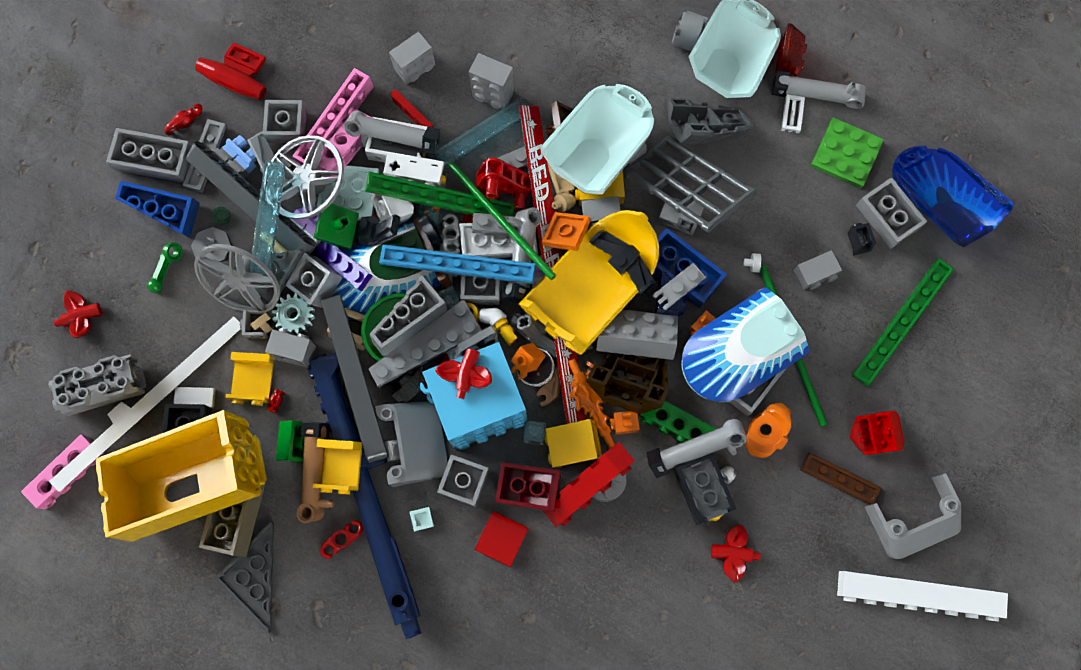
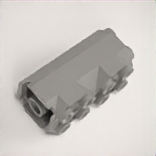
(97, 385)

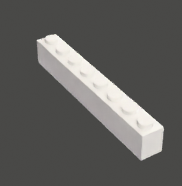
(922, 594)

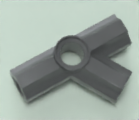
(533, 333)

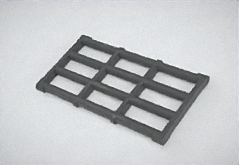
(691, 195)

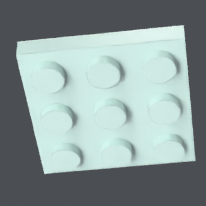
(352, 192)

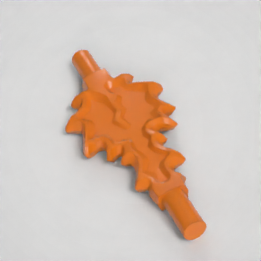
(590, 402)

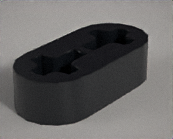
(430, 230)

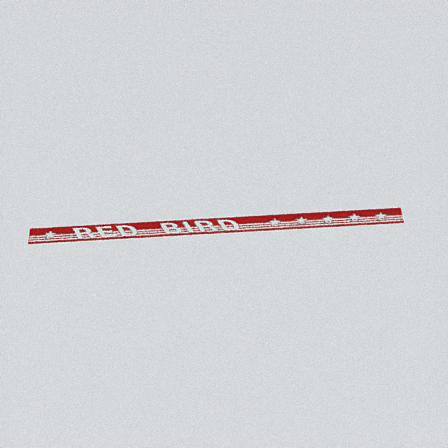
(543, 202)

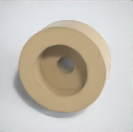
(562, 203)

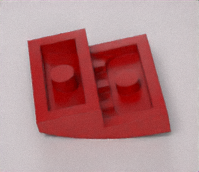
(501, 539)

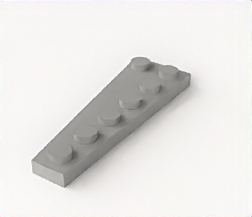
(432, 341)

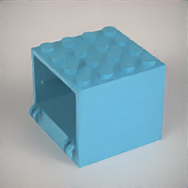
(482, 410)

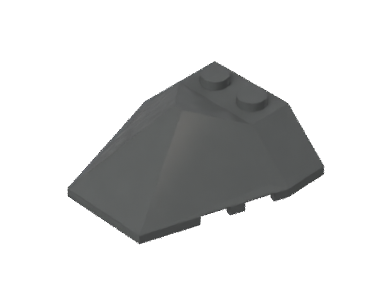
(704, 123)

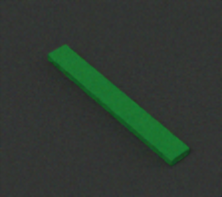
(431, 195)
(902, 322)

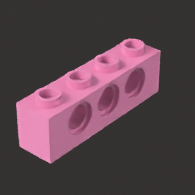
(347, 151)
(37, 491)

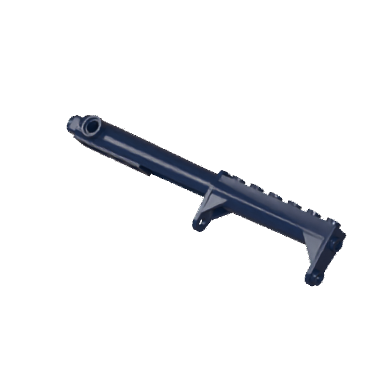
(382, 545)

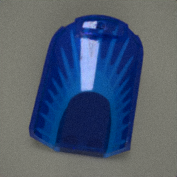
(950, 193)

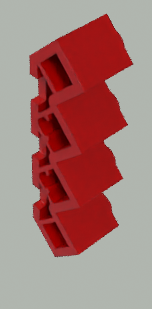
(588, 483)

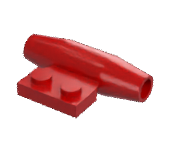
(236, 71)

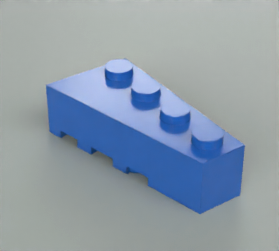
(165, 207)

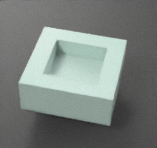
(421, 519)

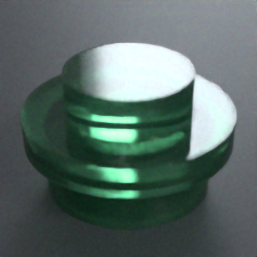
(220, 215)

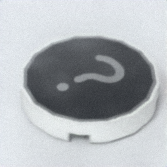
(542, 374)

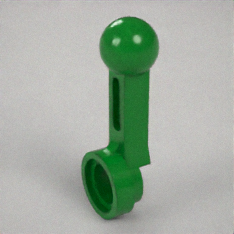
(155, 284)

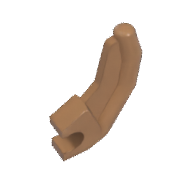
(551, 388)

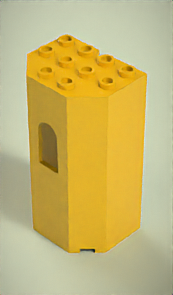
(138, 476)

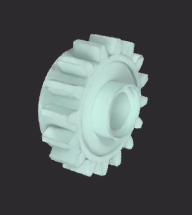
(291, 305)

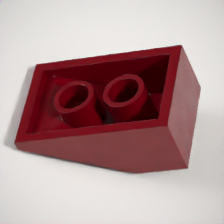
(527, 486)

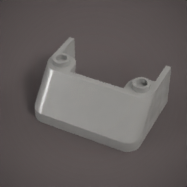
(901, 543)

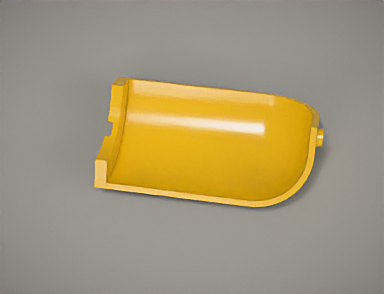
(587, 287)

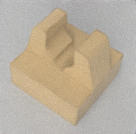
(262, 323)

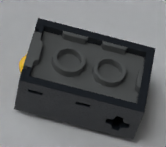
(704, 489)

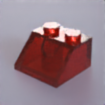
(791, 51)

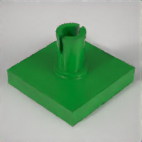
(336, 226)

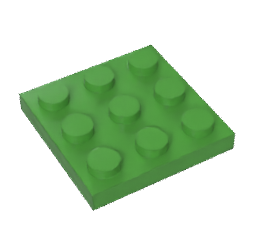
(847, 153)

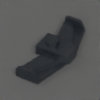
(372, 231)
(625, 259)

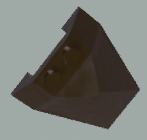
(631, 381)

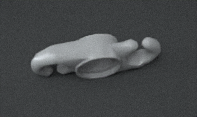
(447, 242)

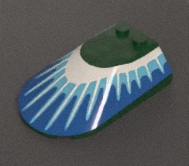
(385, 279)

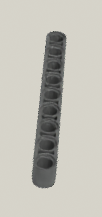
(245, 195)
(354, 379)

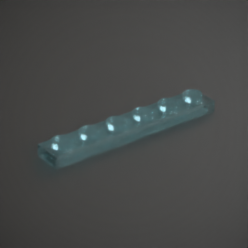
(479, 134)
(267, 215)

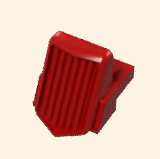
(878, 433)

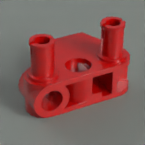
(500, 177)

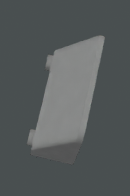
(419, 442)

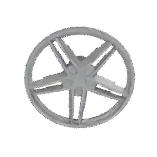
(307, 178)
(238, 278)

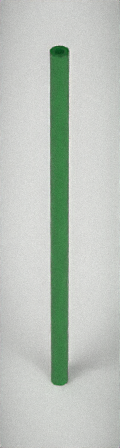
(502, 221)
(800, 364)

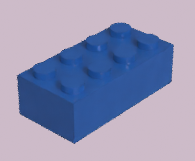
(677, 255)

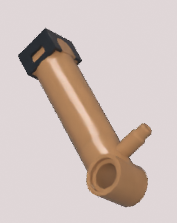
(312, 473)

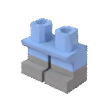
(233, 155)

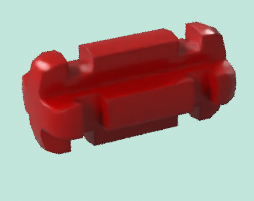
(275, 401)

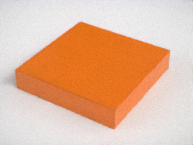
(566, 231)

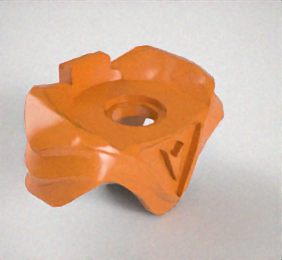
(761, 445)

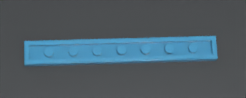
(457, 264)

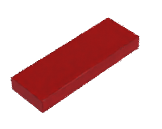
(409, 109)

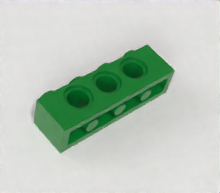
(675, 414)

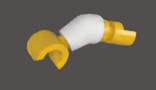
(495, 318)

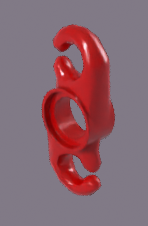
(183, 119)
(331, 541)

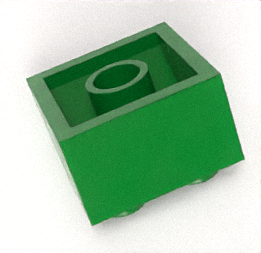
(290, 442)

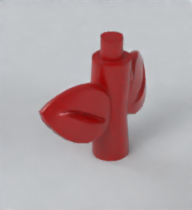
(77, 314)
(465, 373)
(735, 553)

